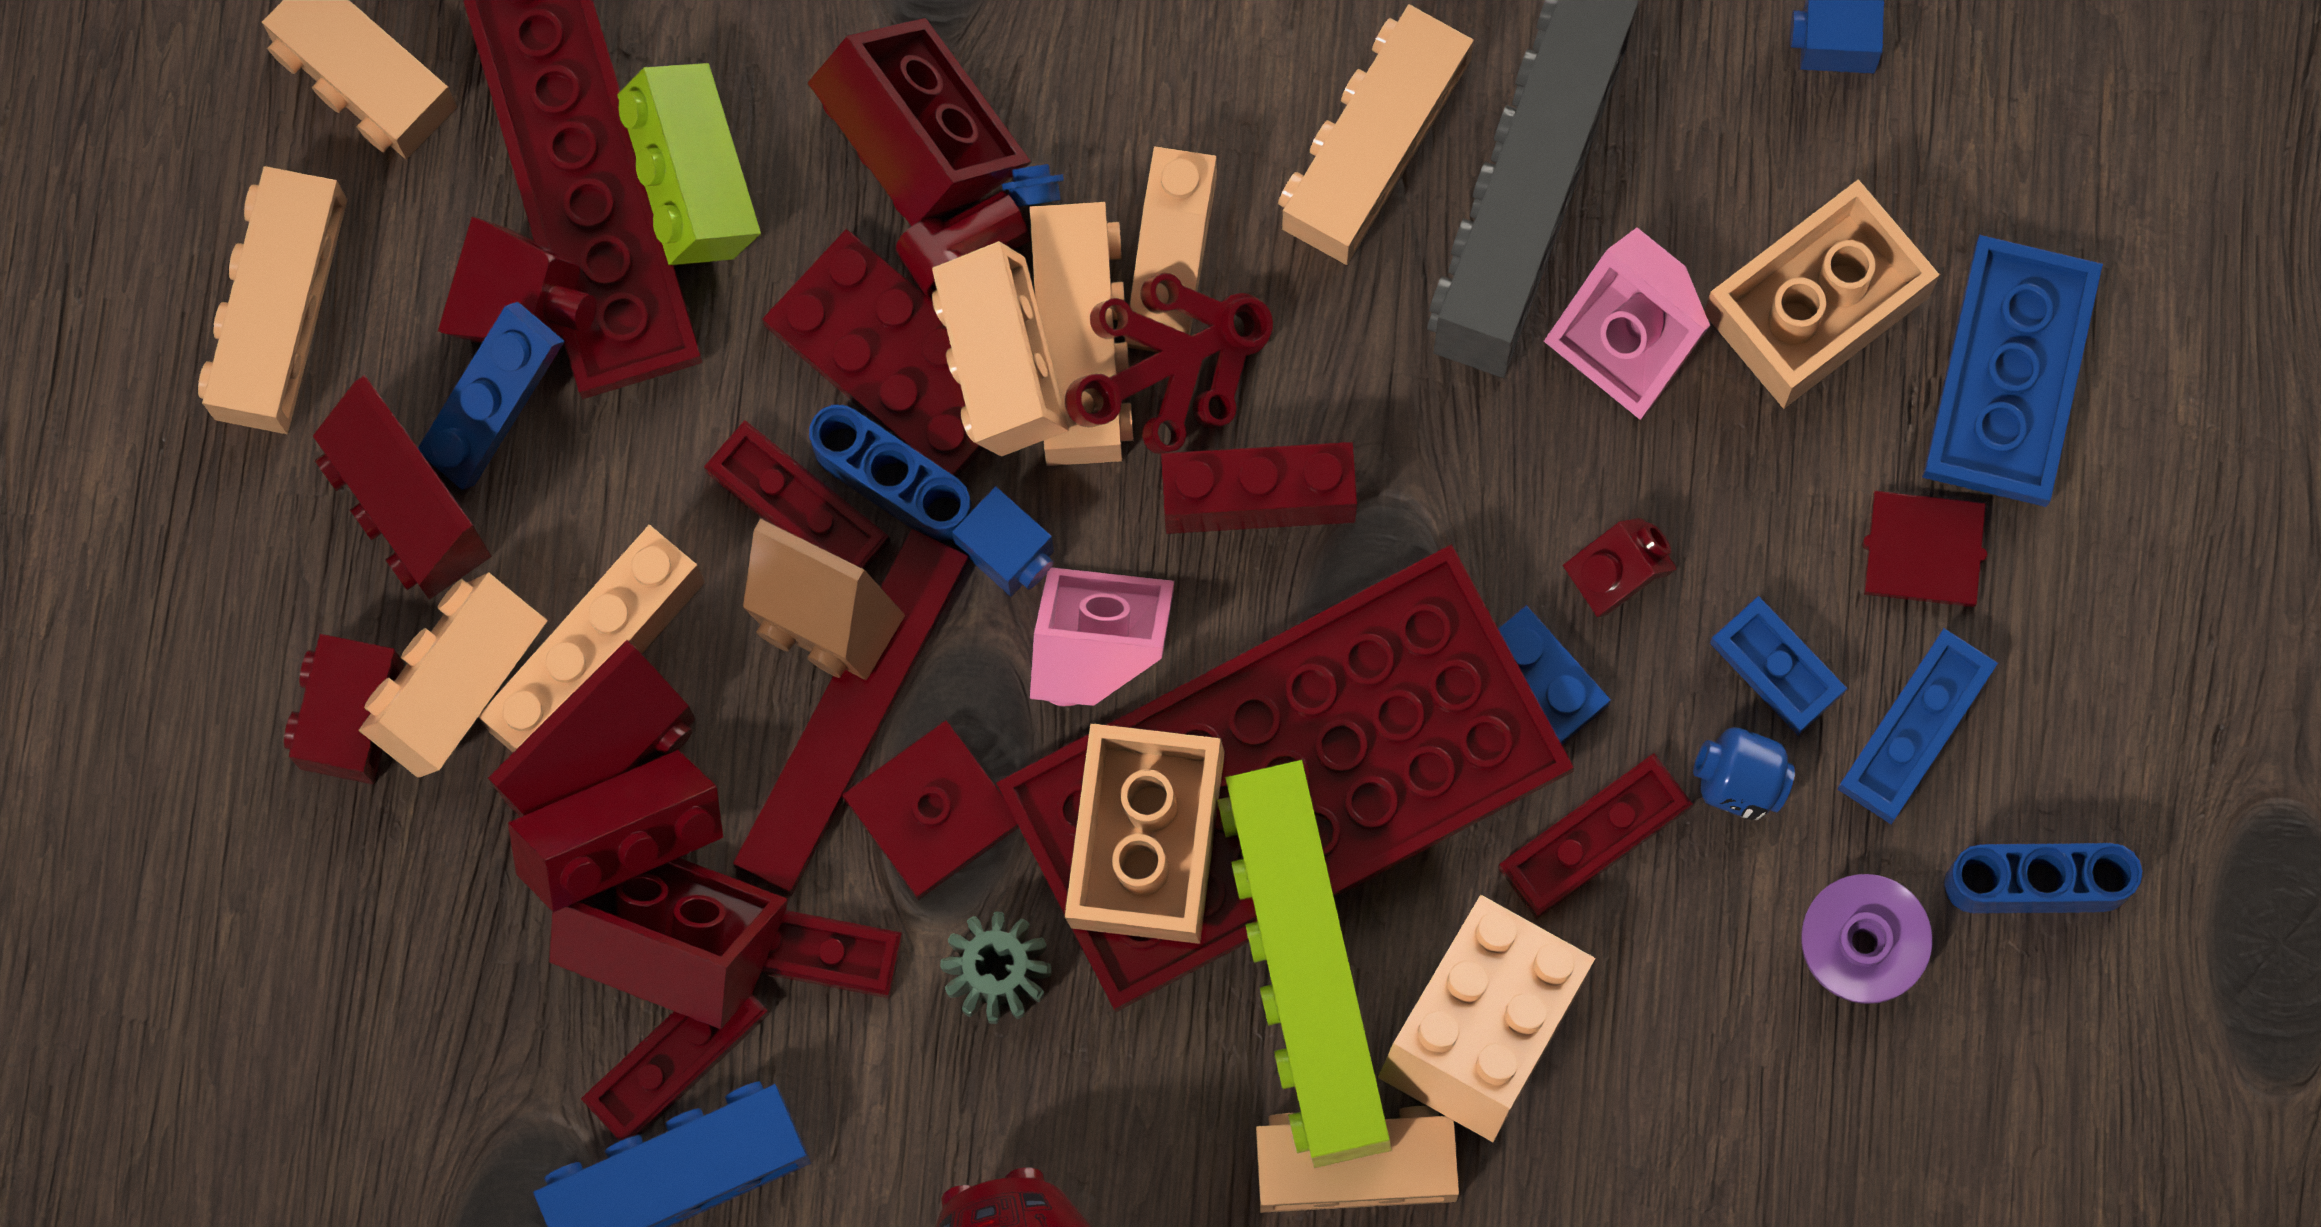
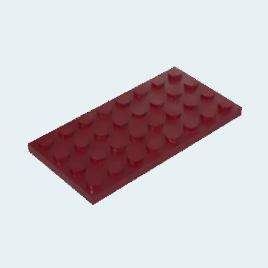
(1403, 734)

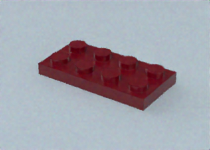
(878, 347)

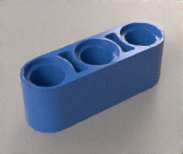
(877, 448)
(2069, 862)

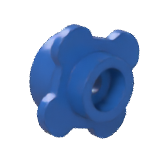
(1033, 186)

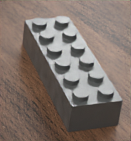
(1534, 178)

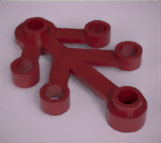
(1178, 357)

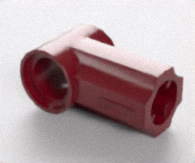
(936, 242)

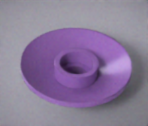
(1886, 913)

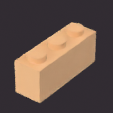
(360, 70)
(998, 349)
(451, 673)
(1414, 1172)

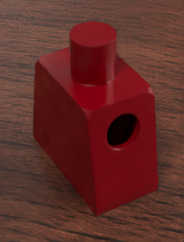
(510, 268)

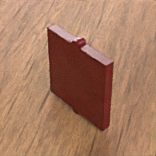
(1924, 549)

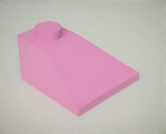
(1632, 322)
(1096, 634)

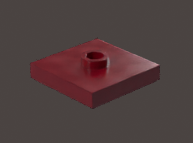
(931, 810)

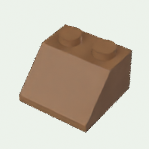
(817, 603)

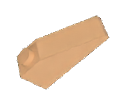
(1173, 229)

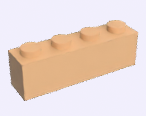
(1376, 133)
(1070, 278)
(273, 300)
(627, 603)

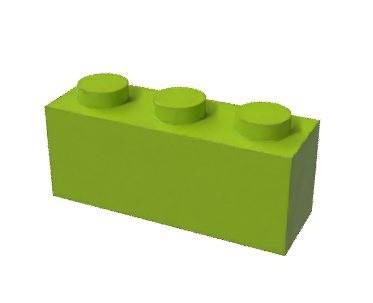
(688, 164)

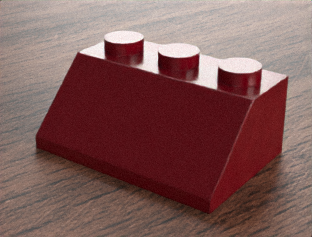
(916, 120)
(397, 492)
(600, 731)
(673, 938)

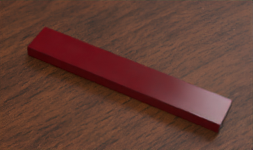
(848, 721)

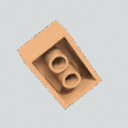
(1821, 293)
(1145, 833)
(1486, 1018)

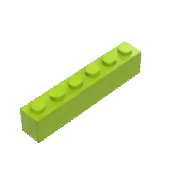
(1306, 963)

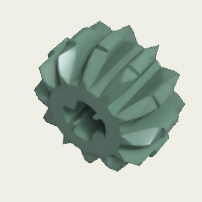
(1005, 947)

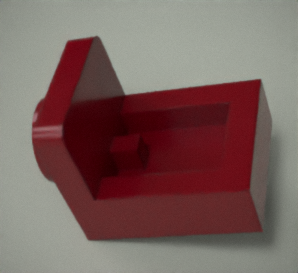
(1620, 564)

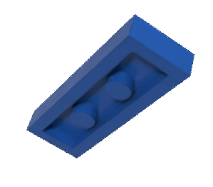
(490, 395)
(1917, 726)

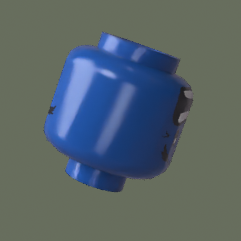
(1744, 773)

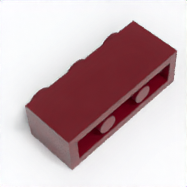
(1259, 487)
(615, 830)

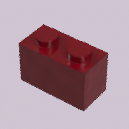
(337, 686)

